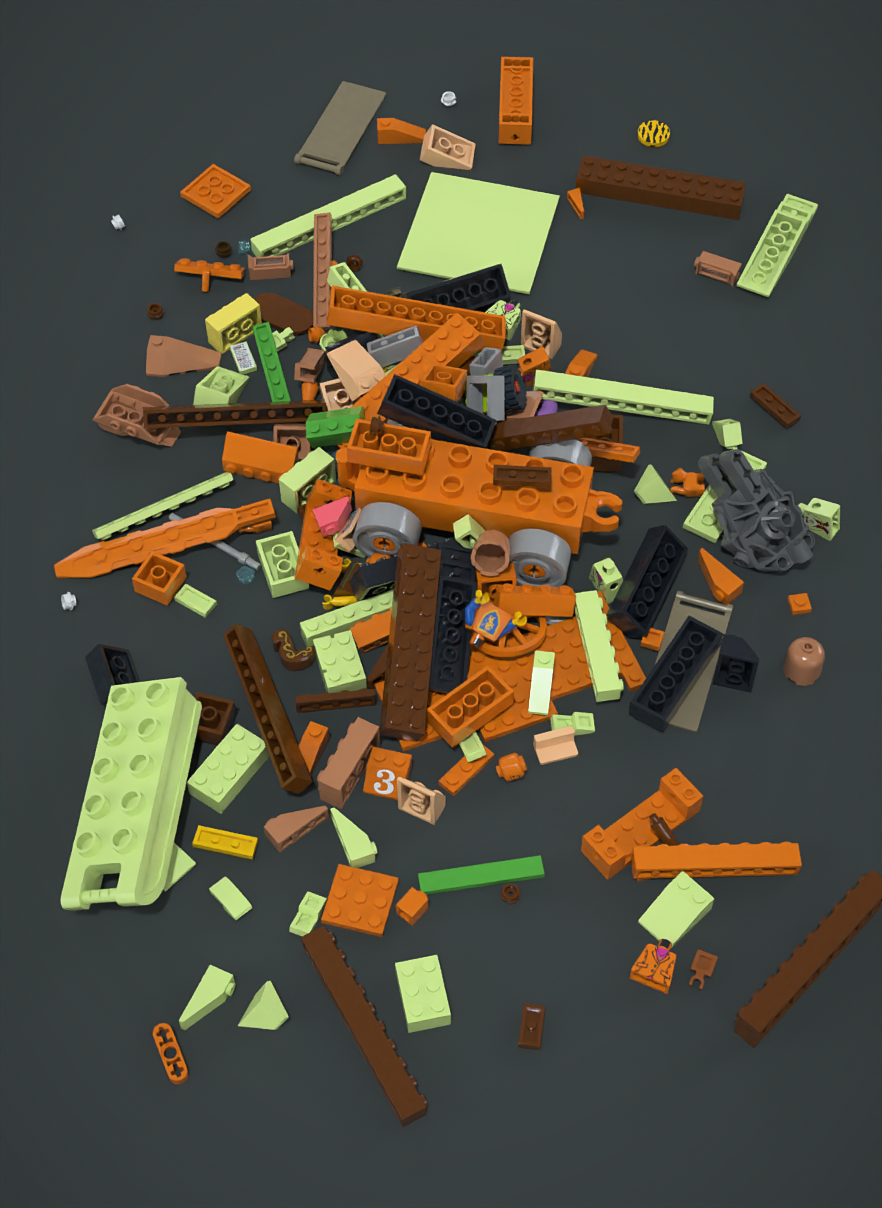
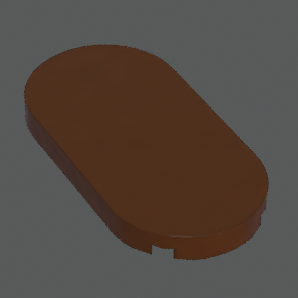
(284, 313)

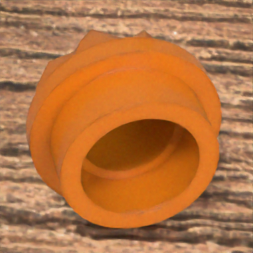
(315, 334)

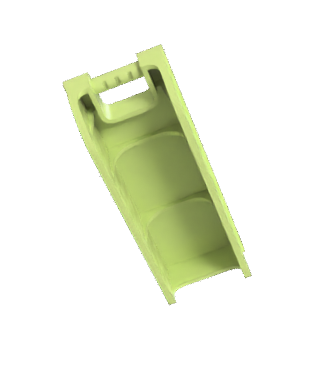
(133, 795)

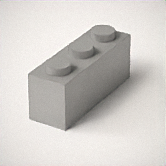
(395, 346)

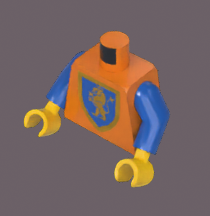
(488, 620)

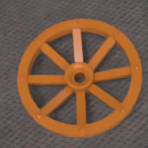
(525, 647)

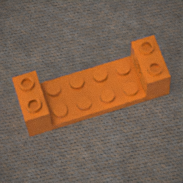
(516, 100)
(317, 555)
(612, 848)

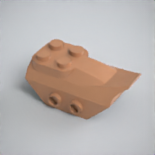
(123, 415)

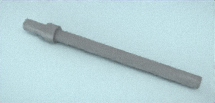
(243, 558)

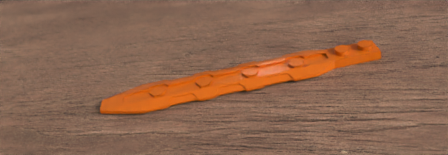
(164, 539)

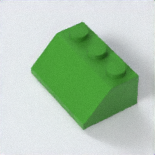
(332, 426)

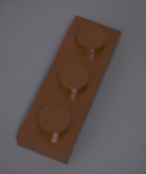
(775, 405)
(522, 476)

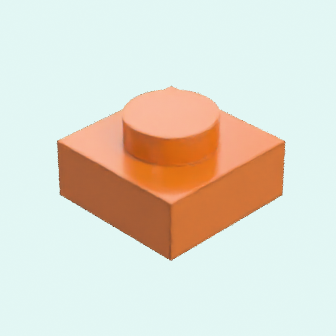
(799, 604)
(653, 639)

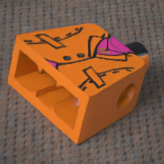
(531, 362)
(655, 966)

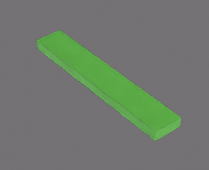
(271, 362)
(481, 875)

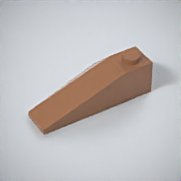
(172, 356)

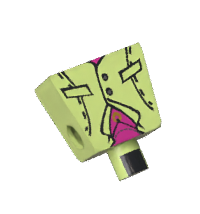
(512, 315)
(606, 575)

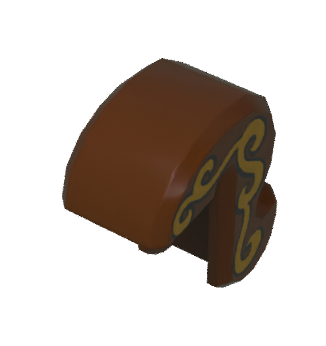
(289, 657)

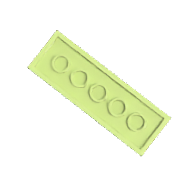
(703, 519)

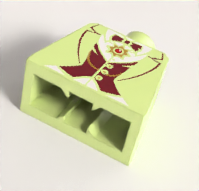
(822, 517)

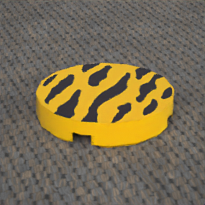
(653, 133)

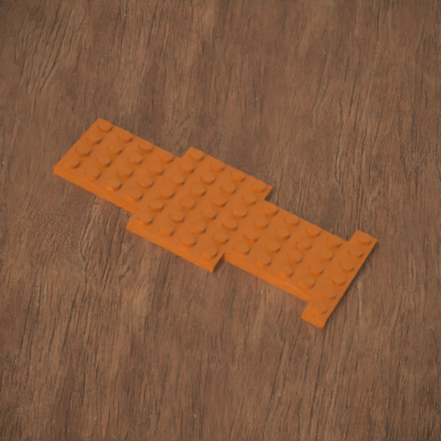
(569, 676)

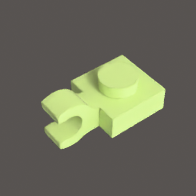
(281, 339)

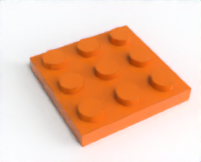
(215, 191)
(360, 900)

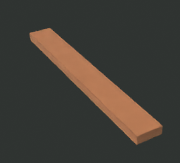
(322, 264)

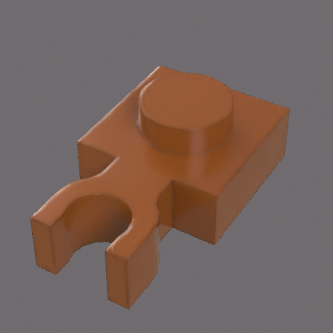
(703, 966)

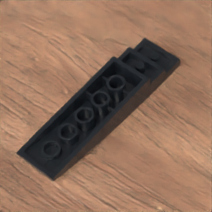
(450, 636)

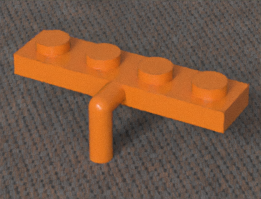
(207, 269)

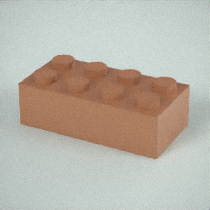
(348, 763)

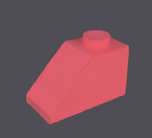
(332, 516)

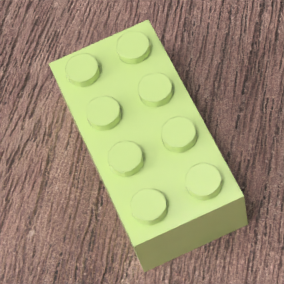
(228, 768)

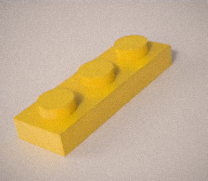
(225, 842)

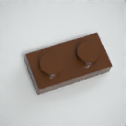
(531, 1026)

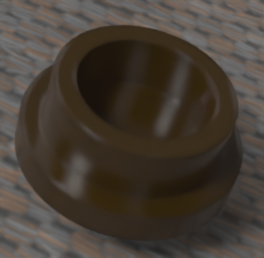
(223, 249)

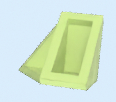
(653, 488)
(265, 1010)

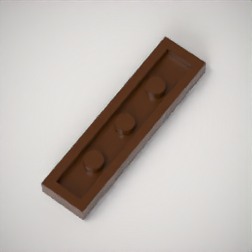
(333, 701)

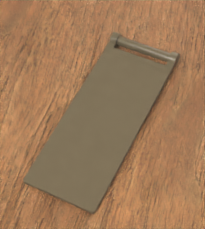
(340, 127)
(691, 709)

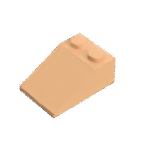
(446, 149)
(540, 332)
(356, 369)
(335, 395)
(419, 800)

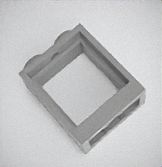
(495, 395)

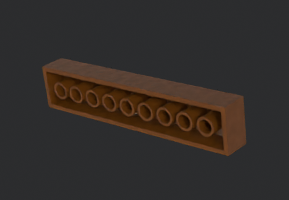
(660, 187)
(410, 642)
(809, 960)

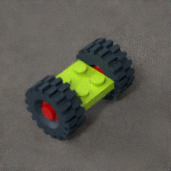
(514, 389)

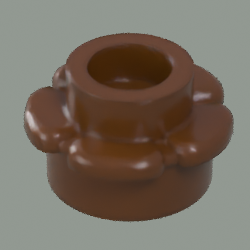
(352, 265)
(155, 311)
(376, 425)
(510, 888)

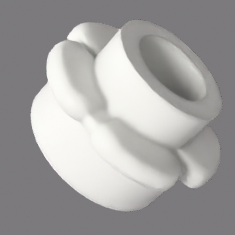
(448, 99)
(117, 222)
(68, 601)

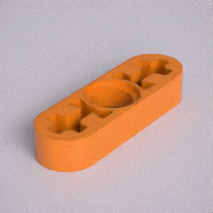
(174, 1045)

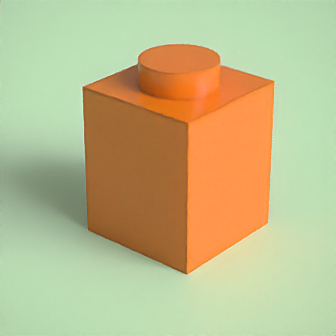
(412, 906)

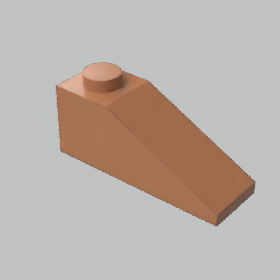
(292, 826)

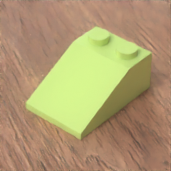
(220, 387)
(677, 909)

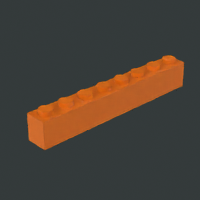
(716, 860)

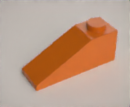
(398, 132)
(582, 364)
(721, 581)
(313, 744)

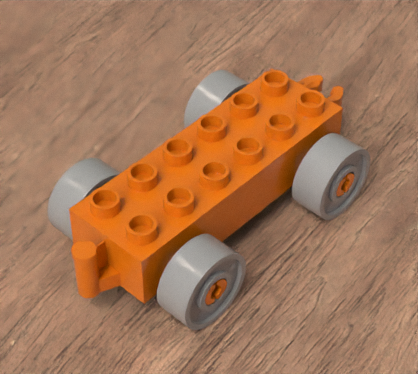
(458, 481)

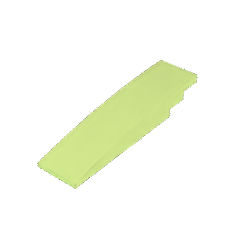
(777, 245)

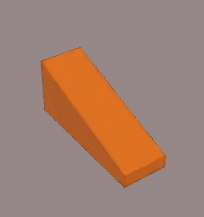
(575, 199)

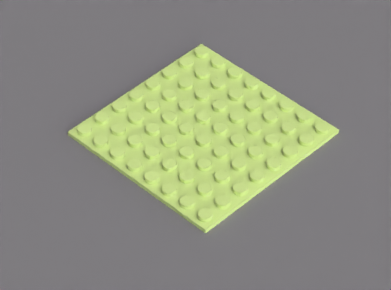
(478, 225)

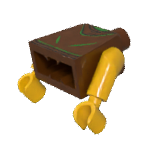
(343, 594)

